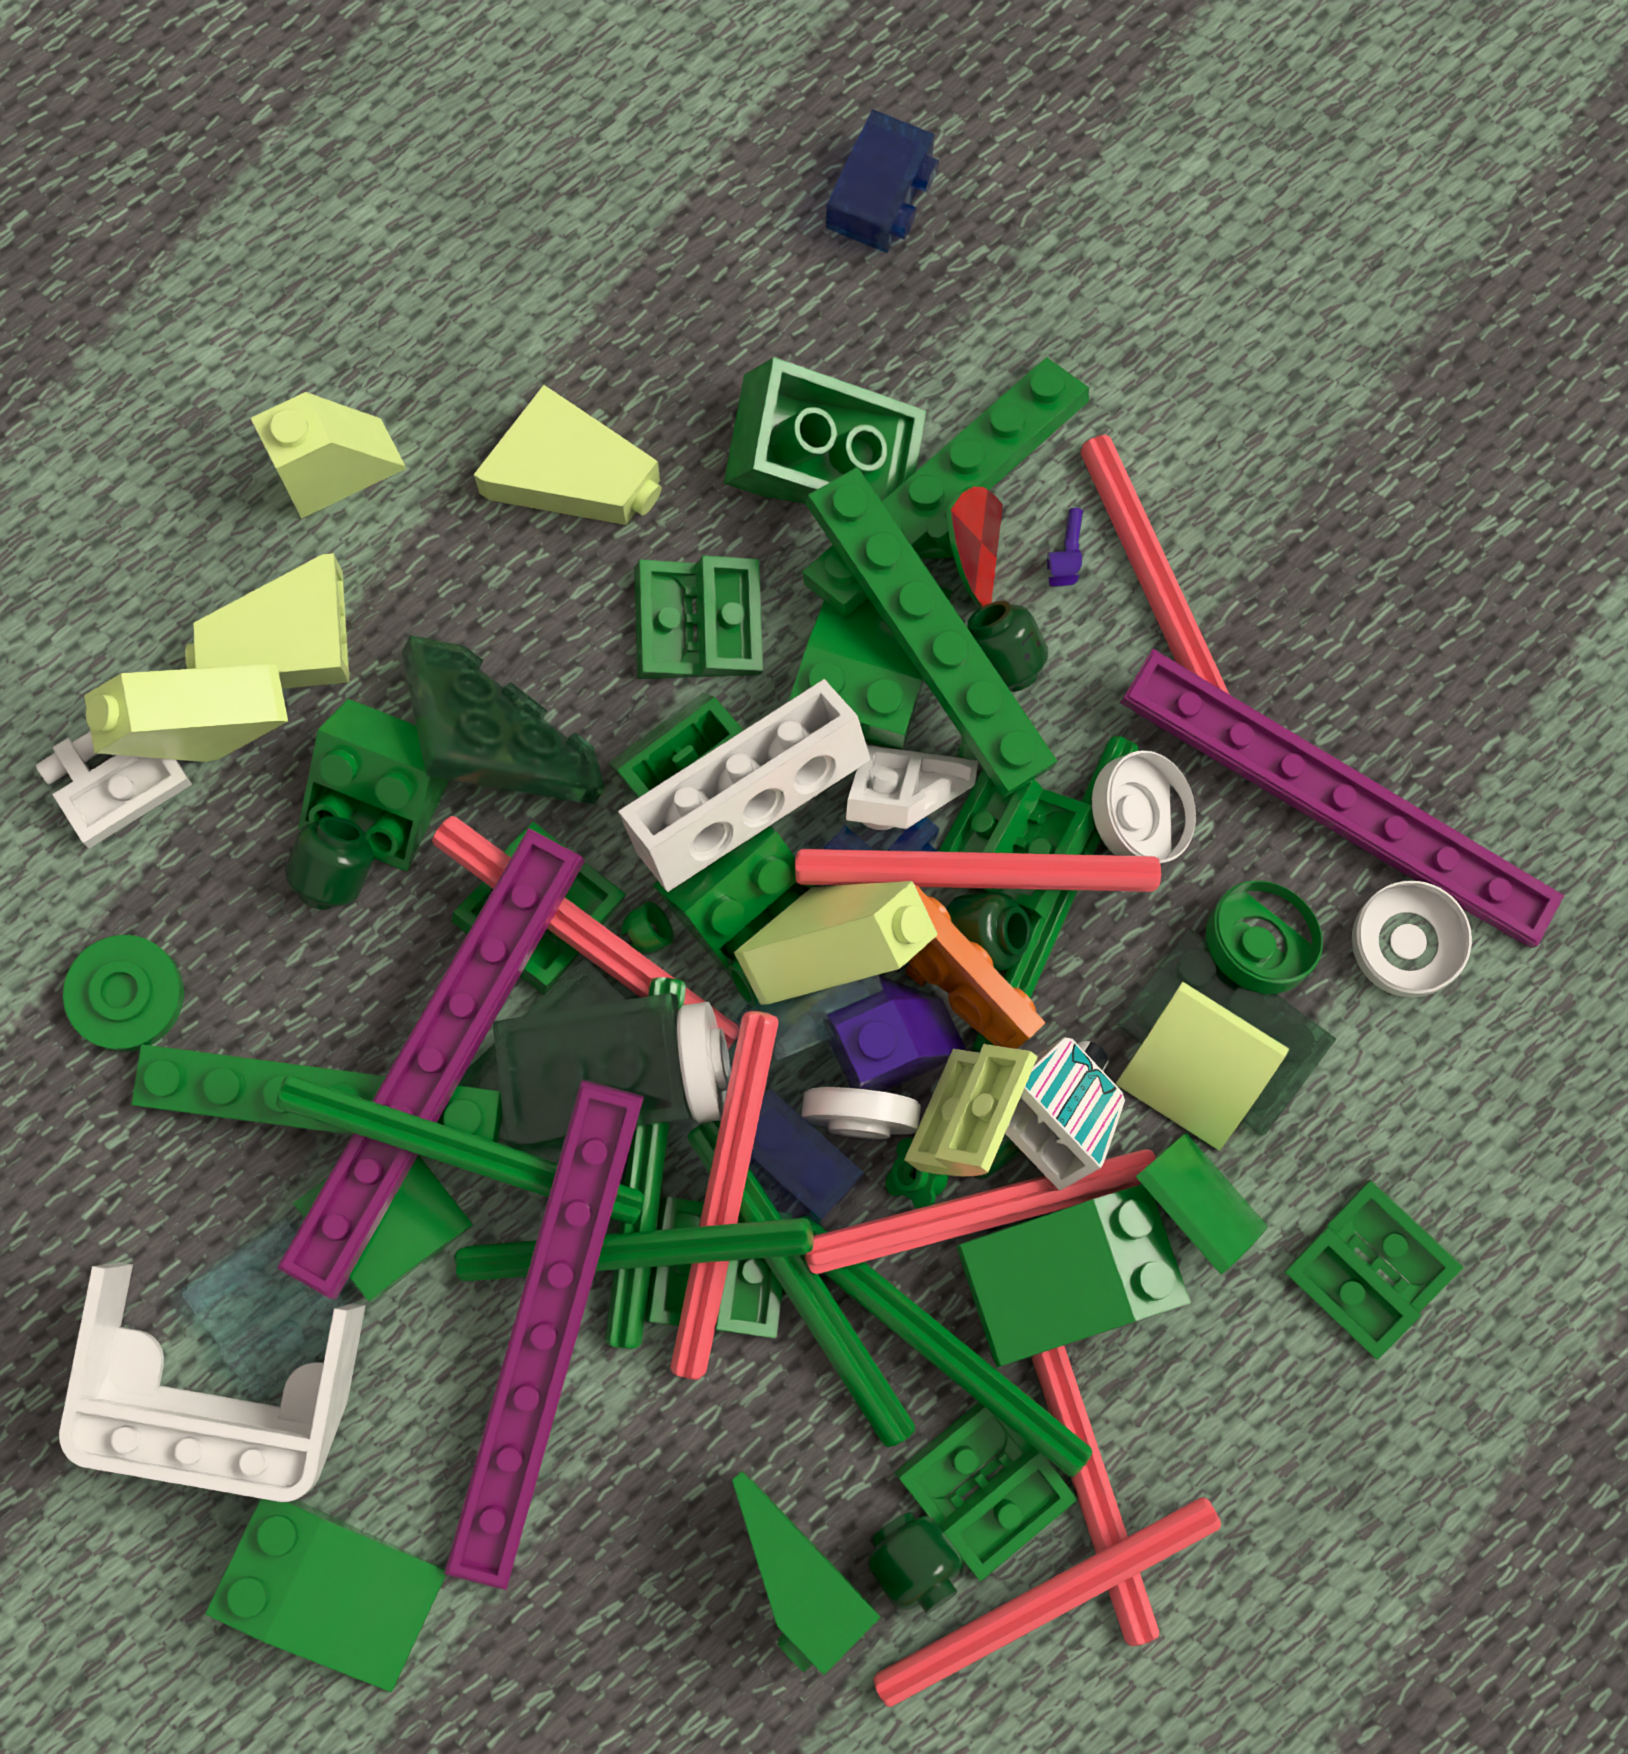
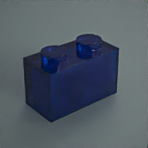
(881, 182)
(801, 1160)

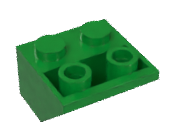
(675, 744)
(375, 776)
(736, 895)

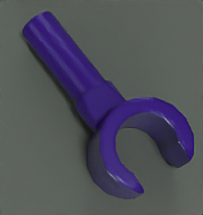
(1067, 562)

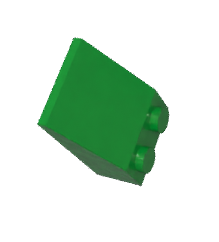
(809, 429)
(865, 669)
(1072, 1274)
(327, 1592)
(807, 1593)

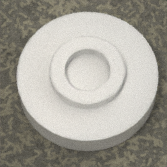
(1134, 806)
(1410, 941)
(703, 1061)
(861, 1112)

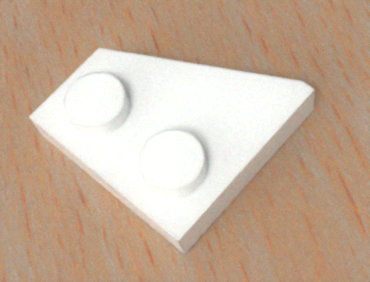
(905, 786)

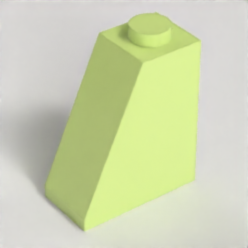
(325, 450)
(569, 465)
(284, 623)
(185, 711)
(836, 939)

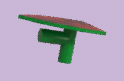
(971, 538)

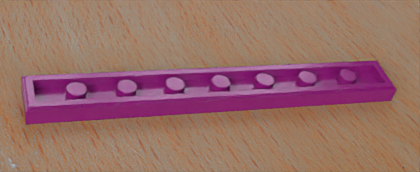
(1341, 798)
(433, 1060)
(544, 1334)

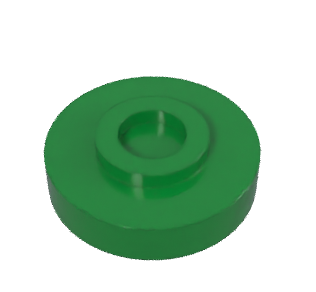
(1251, 953)
(123, 993)

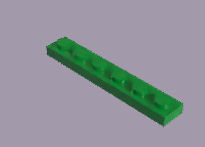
(974, 458)
(931, 632)
(249, 1090)

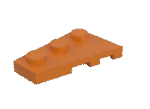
(973, 984)

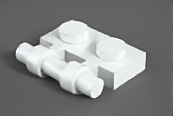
(111, 793)

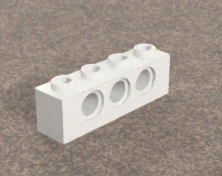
(745, 785)

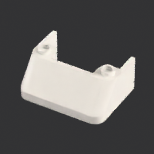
(132, 1426)

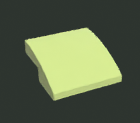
(1202, 1066)
(970, 1111)

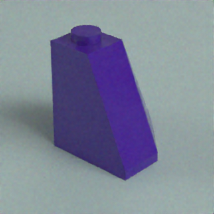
(892, 1036)

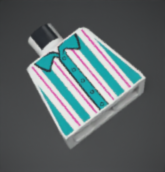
(1067, 1112)

